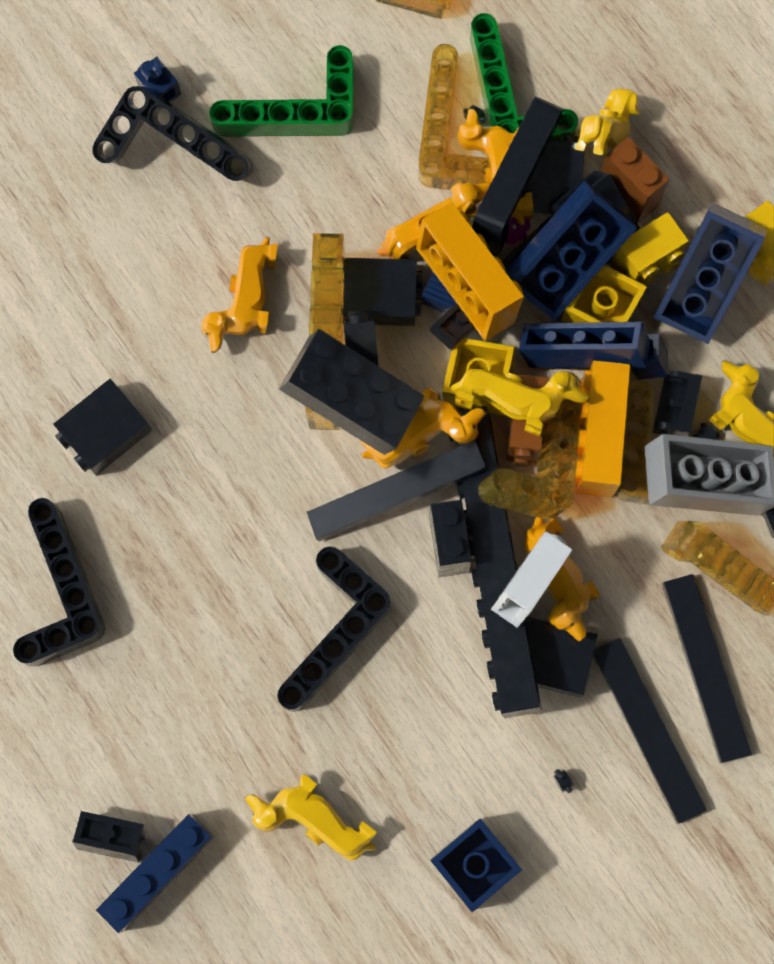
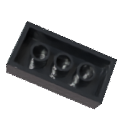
(351, 392)

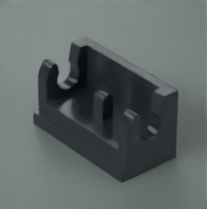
(677, 403)
(109, 836)

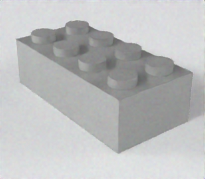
(710, 475)

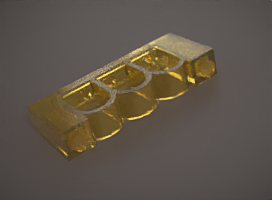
(326, 299)

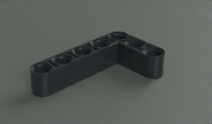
(172, 130)
(515, 172)
(66, 588)
(339, 633)

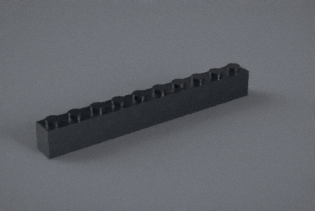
(495, 566)

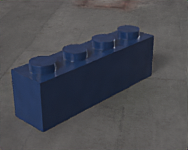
(582, 343)
(155, 873)

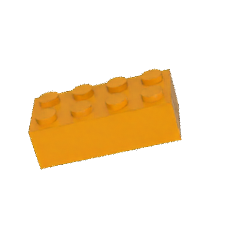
(469, 271)
(602, 429)

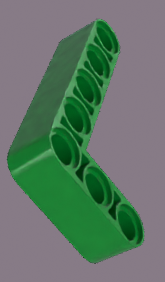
(497, 71)
(295, 109)

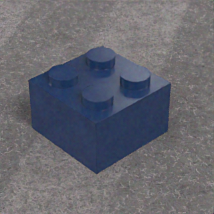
(475, 865)

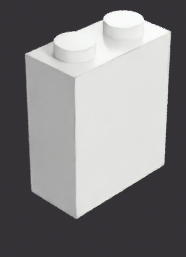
(532, 578)

